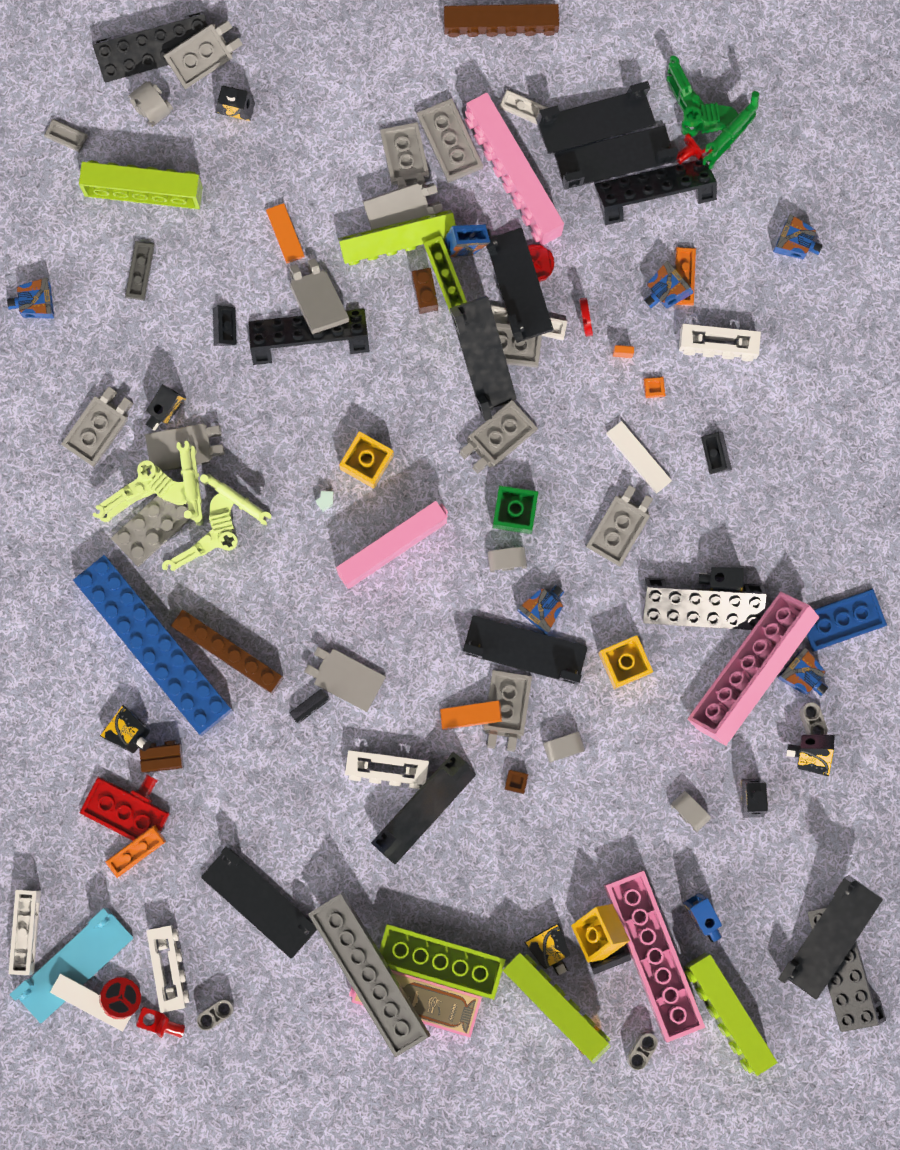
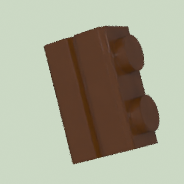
(424, 290)
(162, 757)

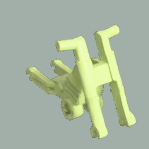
(162, 485)
(220, 522)

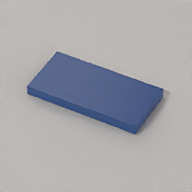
(846, 620)

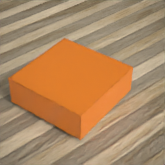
(623, 351)
(654, 387)

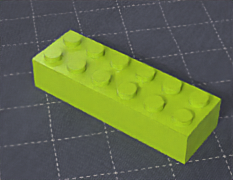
(141, 184)
(441, 961)
(560, 1011)
(732, 1017)

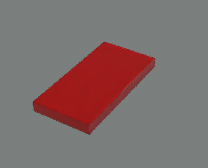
(122, 810)

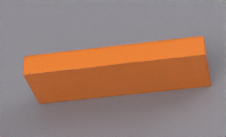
(285, 233)
(686, 268)
(471, 715)
(135, 851)

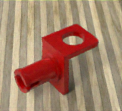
(690, 149)
(145, 789)
(161, 1023)

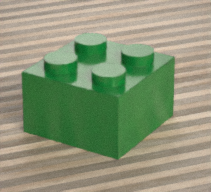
(515, 509)

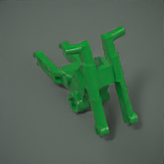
(709, 116)

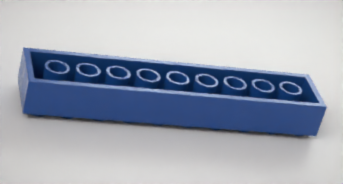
(152, 645)

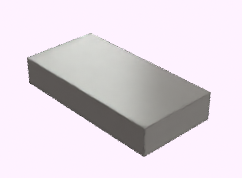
(65, 135)

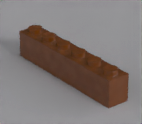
(501, 20)
(227, 652)

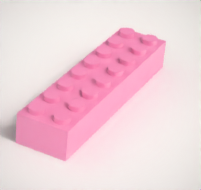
(514, 170)
(753, 668)
(655, 957)

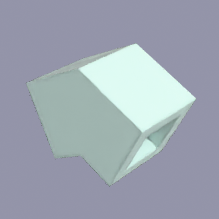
(325, 500)

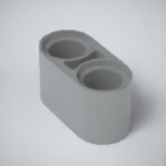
(507, 559)
(816, 720)
(564, 747)
(690, 811)
(214, 1012)
(645, 1052)

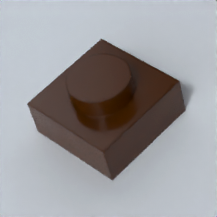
(516, 782)

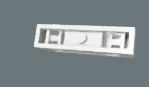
(747, 346)
(394, 779)
(24, 932)
(178, 975)

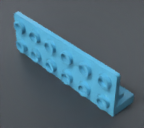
(77, 960)

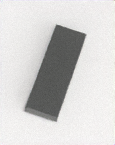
(140, 271)

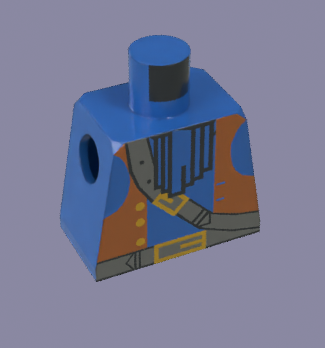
(797, 239)
(466, 240)
(667, 287)
(33, 300)
(543, 608)
(804, 674)
(700, 913)

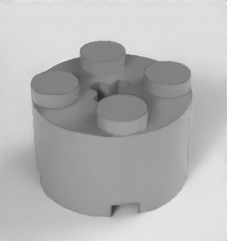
(149, 103)

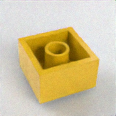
(366, 460)
(625, 662)
(600, 933)

